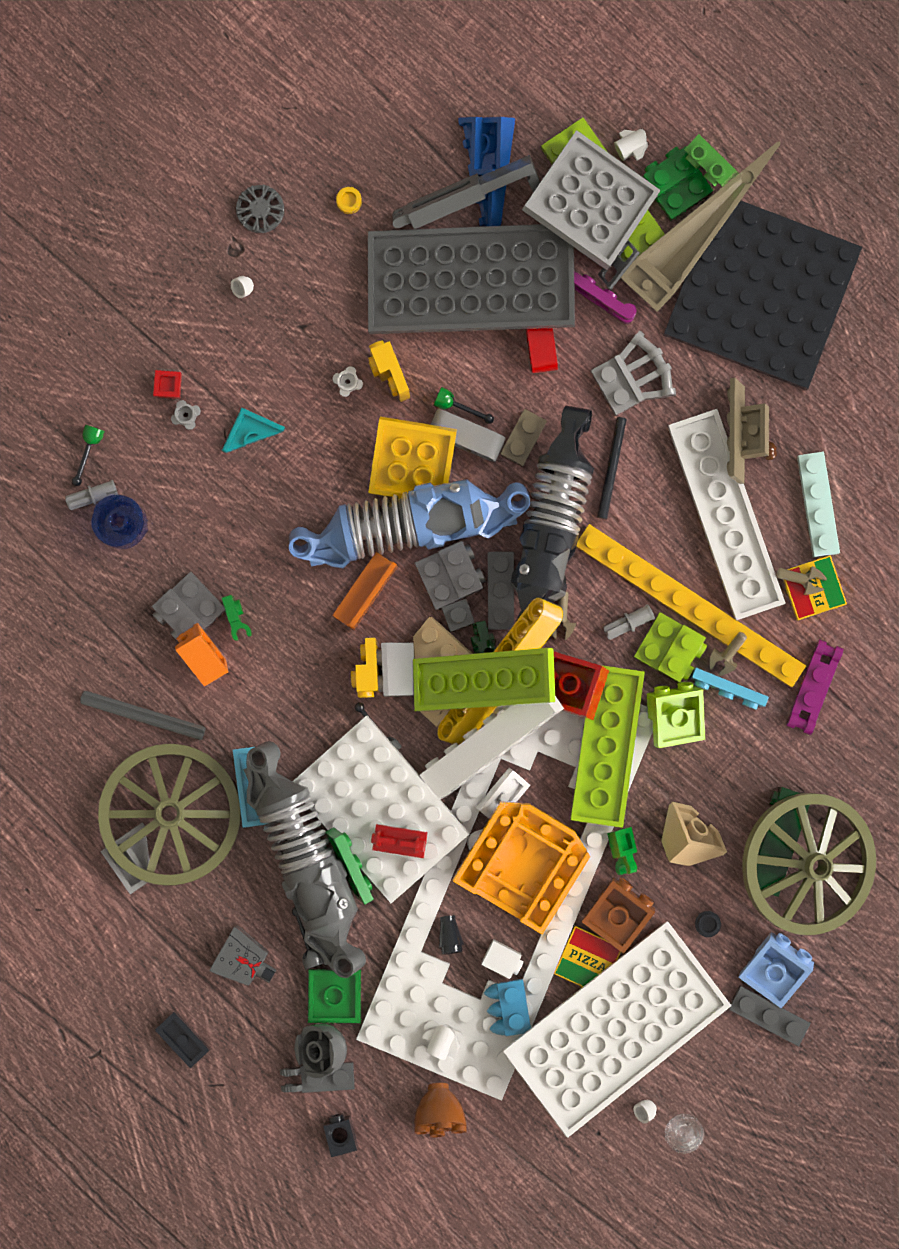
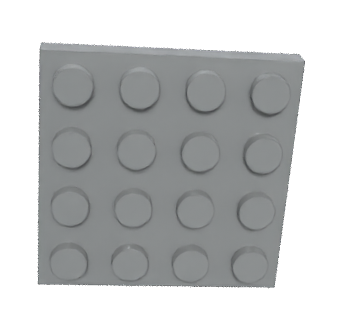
(591, 200)

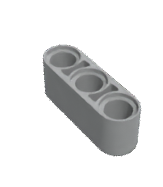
(471, 436)

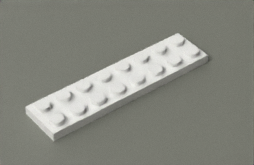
(726, 516)

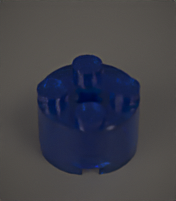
(104, 521)

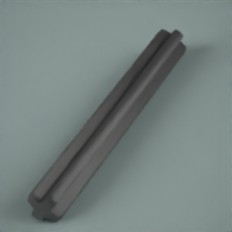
(142, 715)

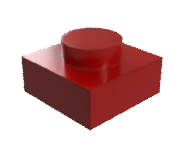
(167, 384)

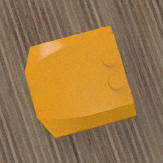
(523, 863)

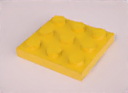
(410, 456)

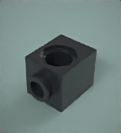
(336, 1146)

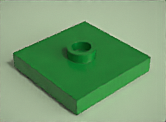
(333, 997)

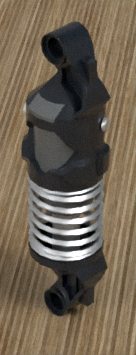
(552, 531)

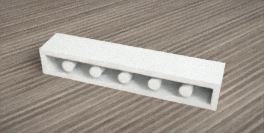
(485, 745)

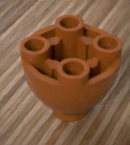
(439, 1112)

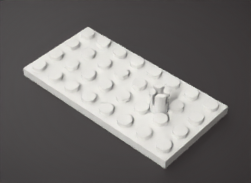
(616, 1029)

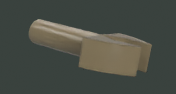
(803, 579)
(563, 603)
(729, 652)

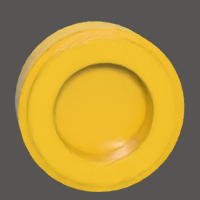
(348, 200)

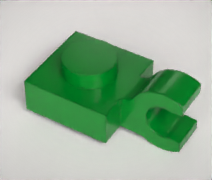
(234, 610)
(622, 847)

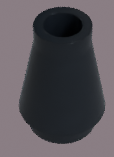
(449, 937)

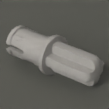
(91, 495)
(628, 622)

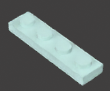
(818, 504)

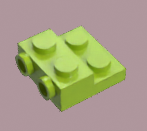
(671, 648)
(676, 714)

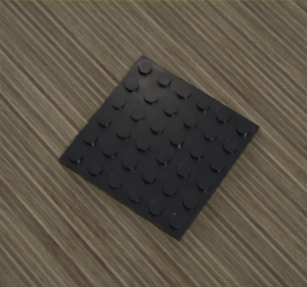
(765, 294)

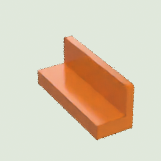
(365, 591)

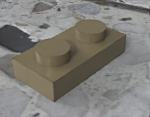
(523, 438)

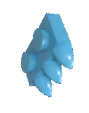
(511, 1007)

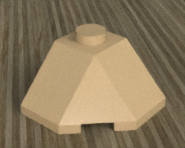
(688, 838)

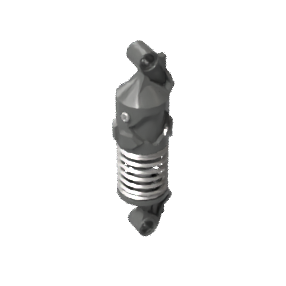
(309, 869)

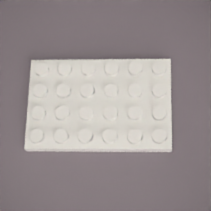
(369, 784)

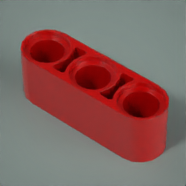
(541, 350)

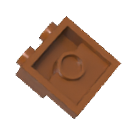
(619, 914)

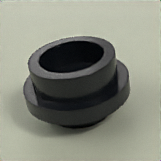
(707, 924)

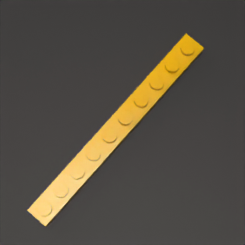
(689, 605)

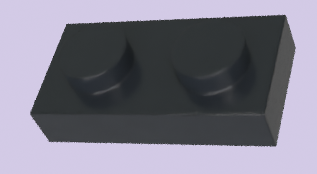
(182, 1039)

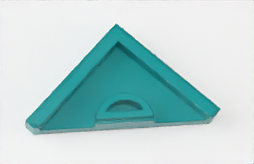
(250, 429)

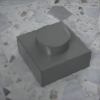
(458, 615)

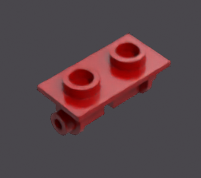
(399, 841)

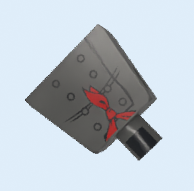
(242, 959)

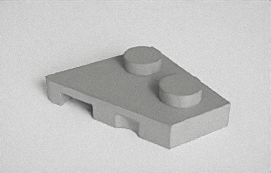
(136, 854)

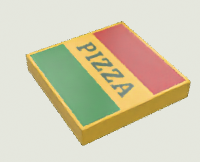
(828, 599)
(585, 957)

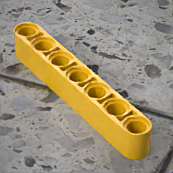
(528, 632)

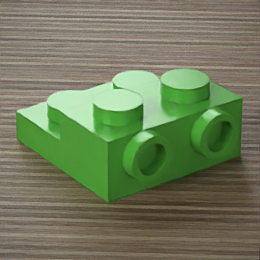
(717, 167)

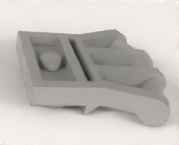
(618, 383)

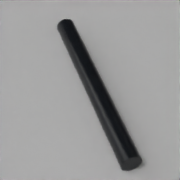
(612, 468)

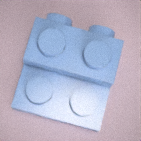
(777, 969)

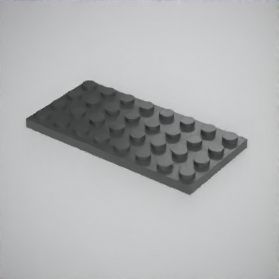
(469, 279)

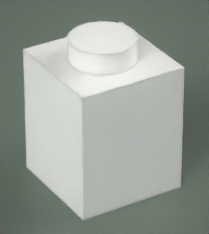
(502, 959)

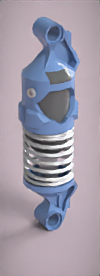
(420, 517)

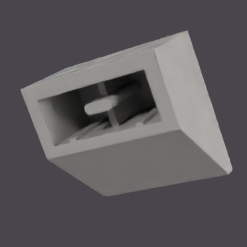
(396, 668)

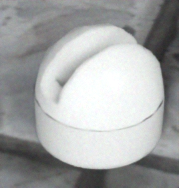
(242, 286)
(645, 1111)

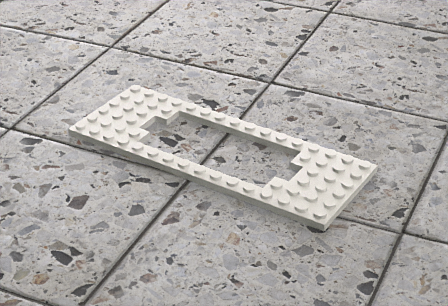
(412, 990)

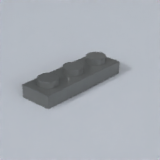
(500, 591)
(769, 1015)

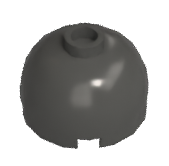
(320, 1050)

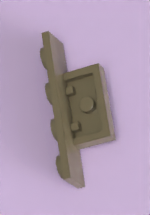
(747, 431)

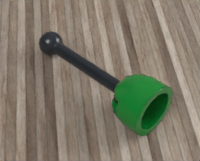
(445, 400)
(92, 437)

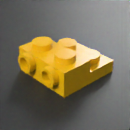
(385, 365)
(366, 676)

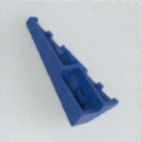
(488, 149)

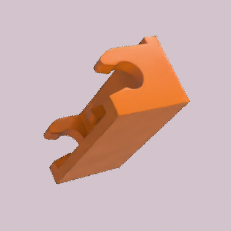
(201, 655)

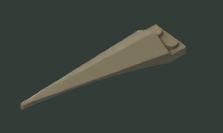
(666, 263)

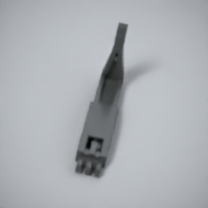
(464, 193)

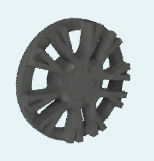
(260, 208)

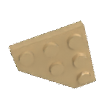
(436, 641)

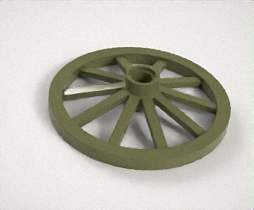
(150, 754)
(806, 862)

